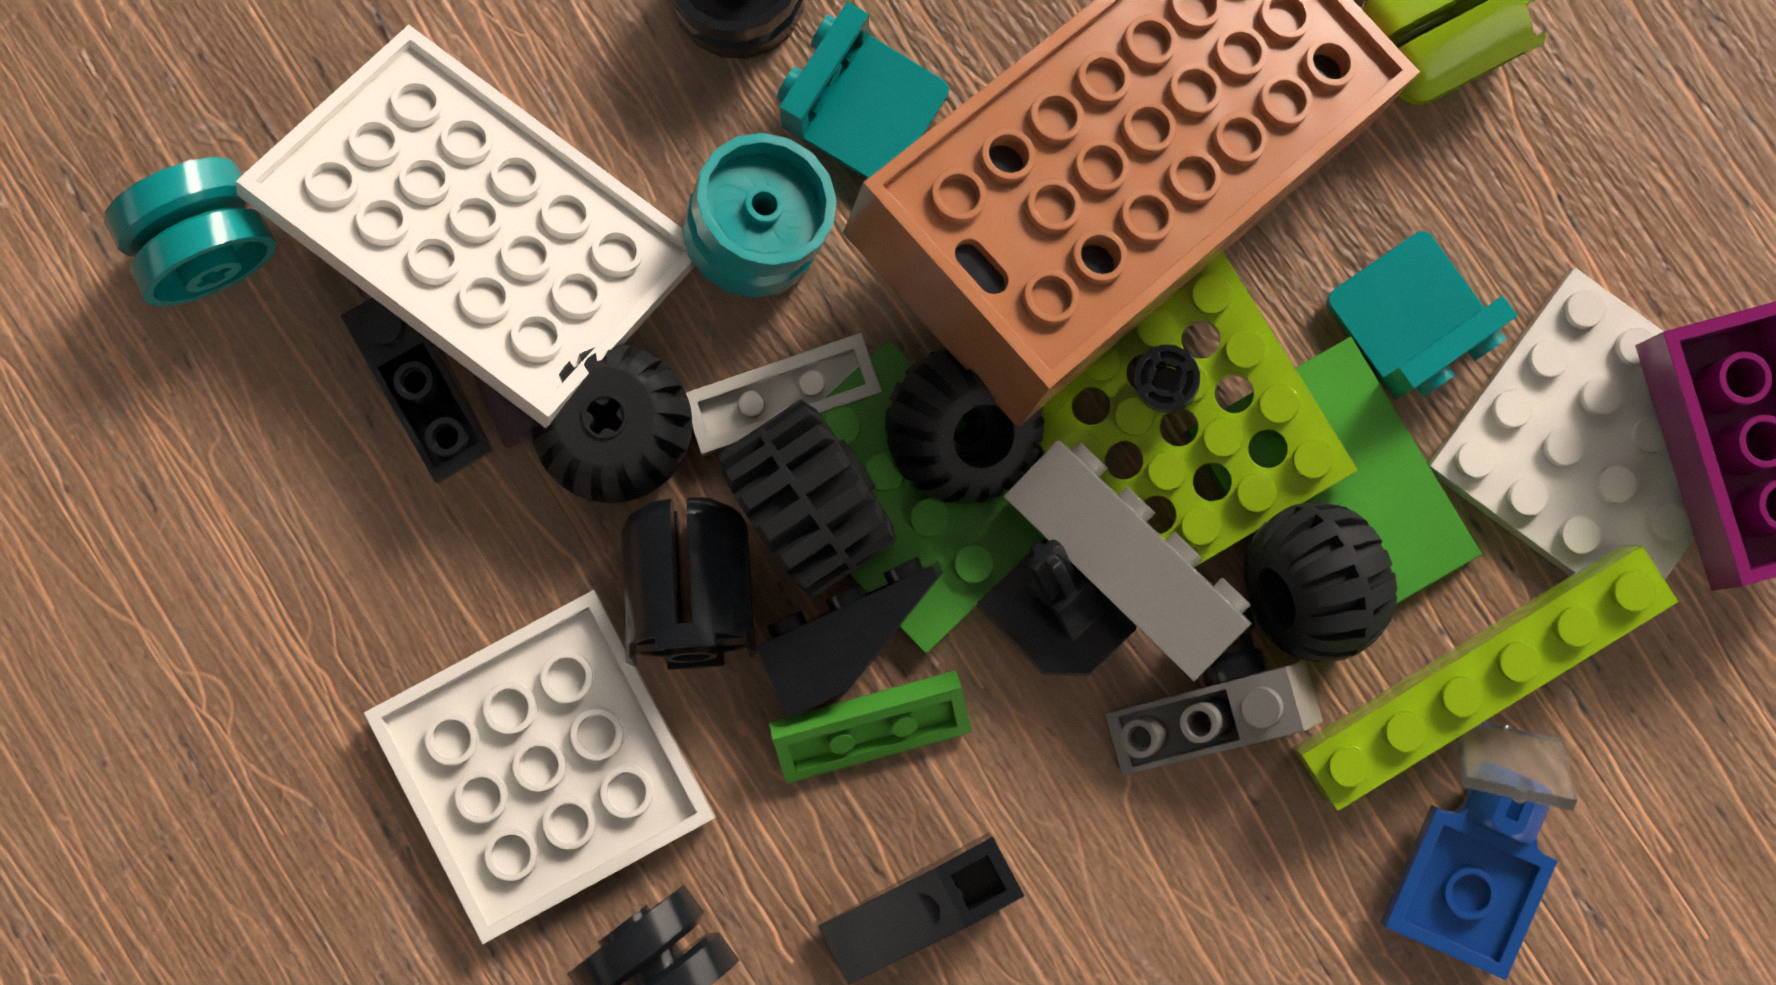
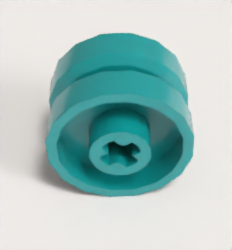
(758, 215)
(188, 232)

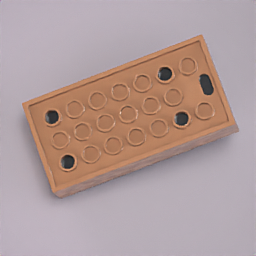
(1114, 174)

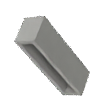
(1130, 560)

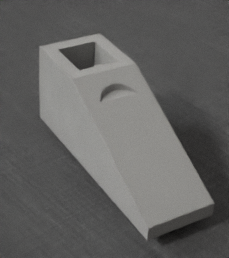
(1215, 718)

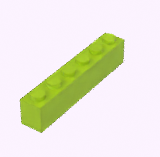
(1485, 675)

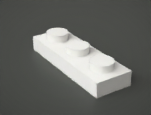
(746, 401)

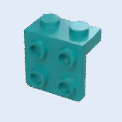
(858, 96)
(1416, 316)

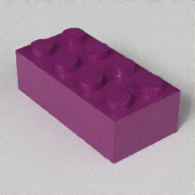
(1719, 426)

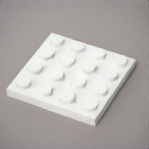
(1569, 438)
(539, 766)

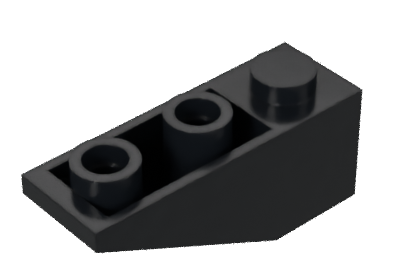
(419, 389)
(831, 651)
(922, 909)

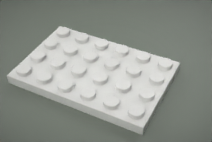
(470, 222)

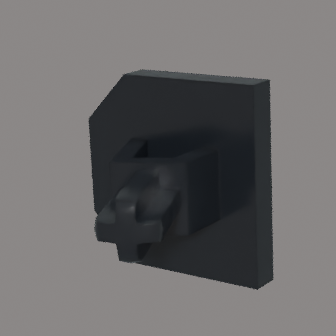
(1056, 613)

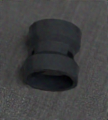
(1172, 388)
(1238, 659)

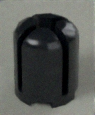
(717, 582)

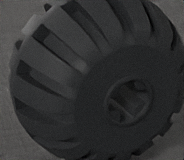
(645, 447)
(939, 458)
(1320, 582)

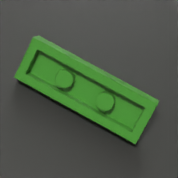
(870, 727)

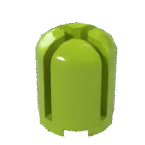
(1454, 39)

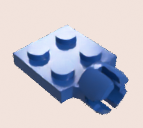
(1474, 881)

